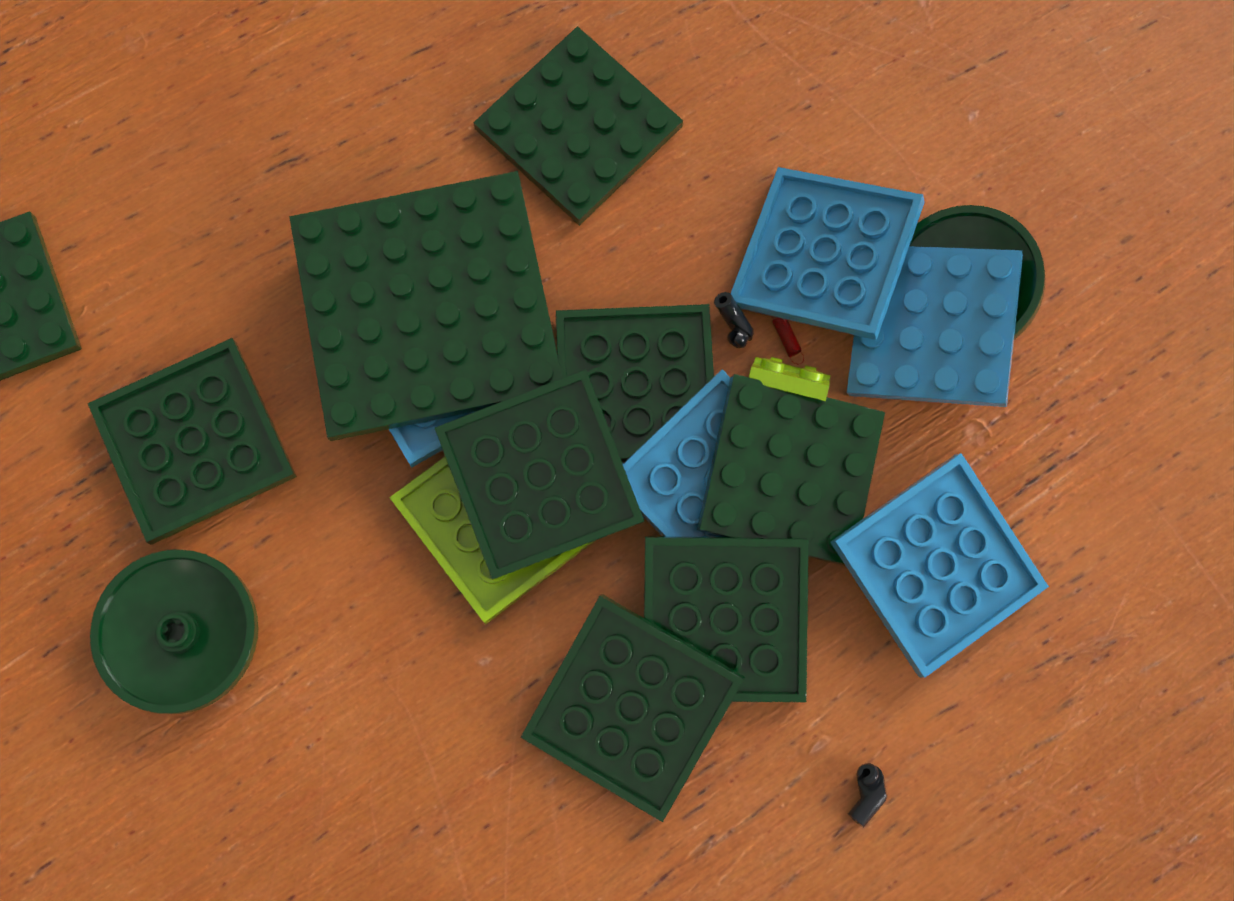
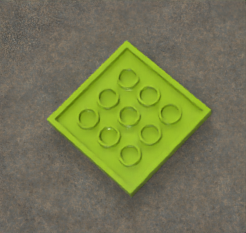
(441, 522)

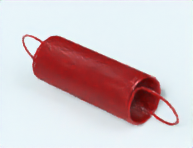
(787, 337)

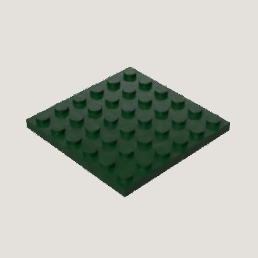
(423, 305)

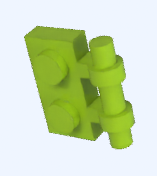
(790, 378)

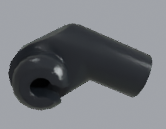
(735, 319)
(872, 793)

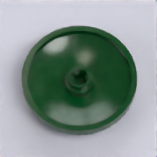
(989, 229)
(174, 632)

